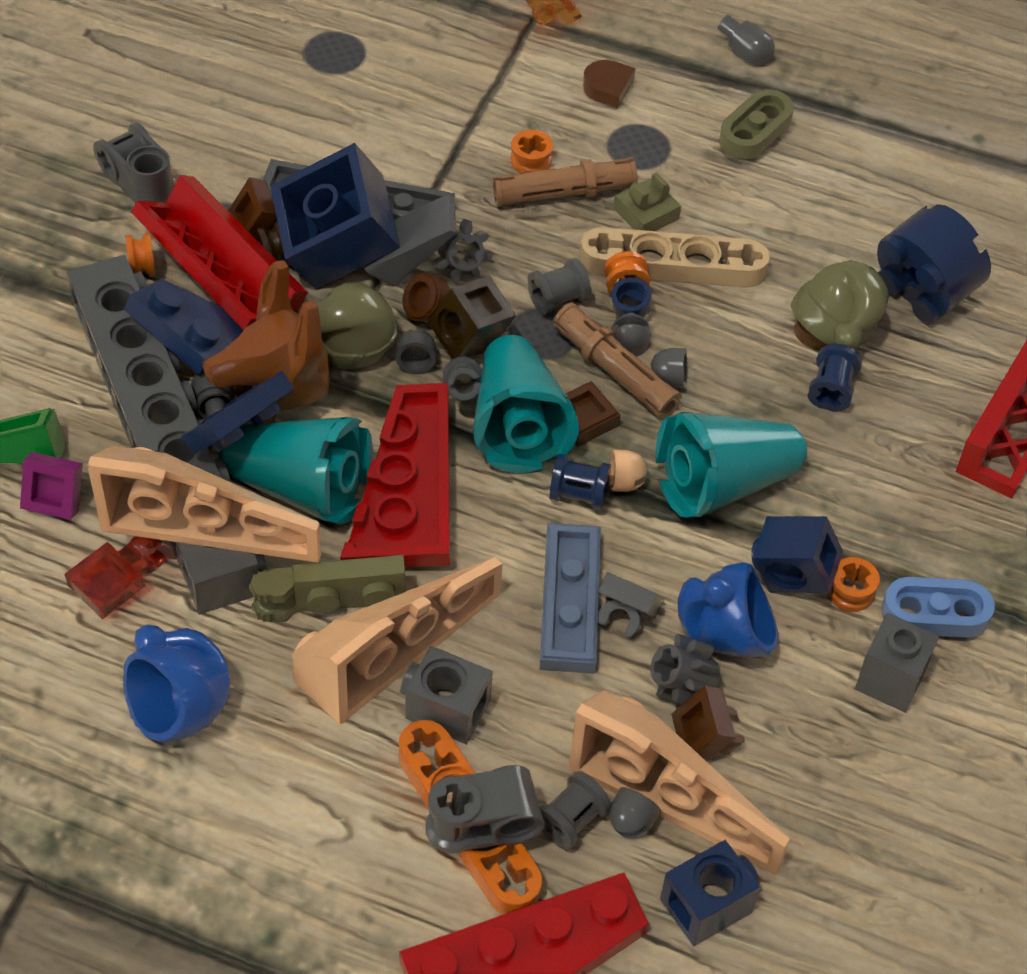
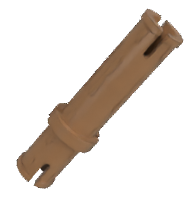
(574, 180)
(601, 347)

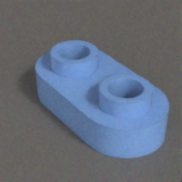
(937, 602)

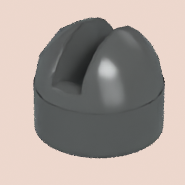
(632, 332)
(416, 363)
(671, 366)
(632, 813)

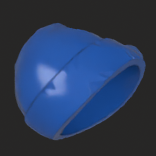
(729, 612)
(174, 683)

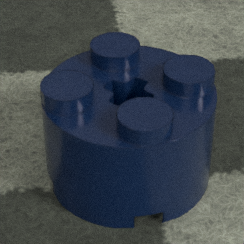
(933, 261)

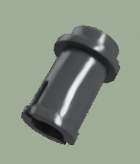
(459, 366)

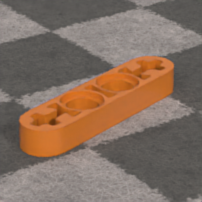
(481, 864)

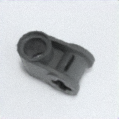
(136, 164)
(486, 807)

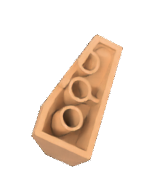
(176, 502)
(376, 645)
(634, 749)

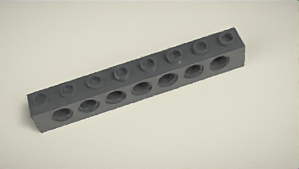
(155, 413)

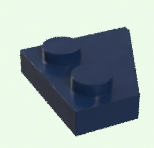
(224, 428)

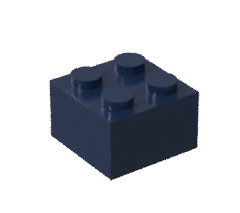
(334, 216)

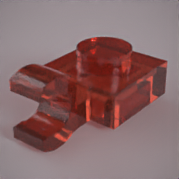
(114, 576)

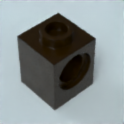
(471, 317)

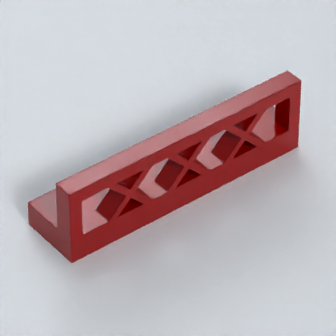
(213, 248)
(992, 426)

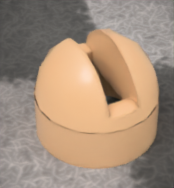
(627, 470)

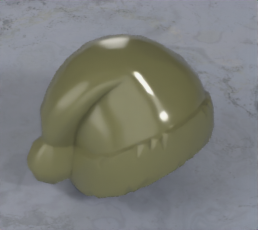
(842, 303)
(356, 326)

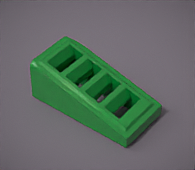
(30, 433)

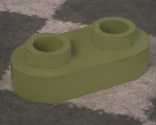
(756, 124)

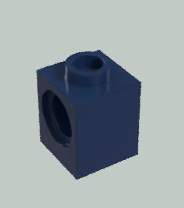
(797, 554)
(696, 910)

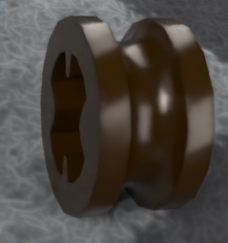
(272, 241)

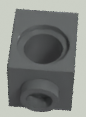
(896, 662)
(455, 712)

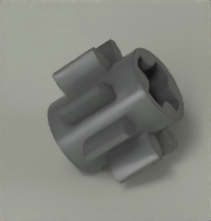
(474, 252)
(683, 668)

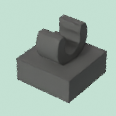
(629, 598)

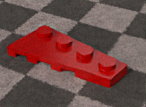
(408, 483)
(549, 937)

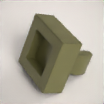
(648, 204)

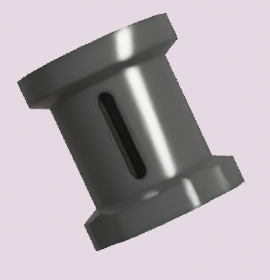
(559, 286)
(574, 809)

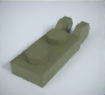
(326, 586)

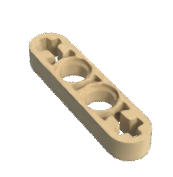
(675, 249)

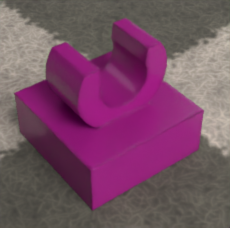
(51, 485)

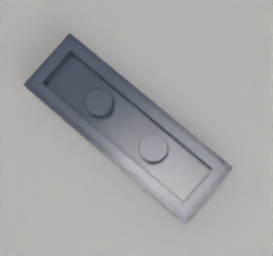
(570, 598)

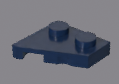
(183, 322)

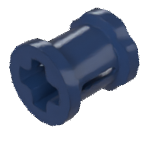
(834, 378)
(580, 481)

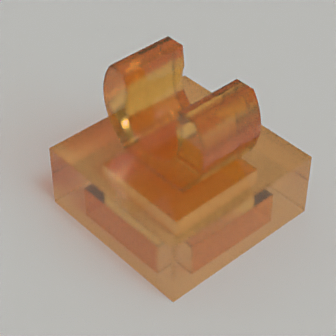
(546, 10)

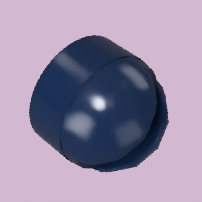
(634, 293)

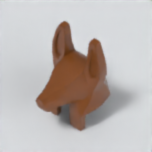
(275, 344)

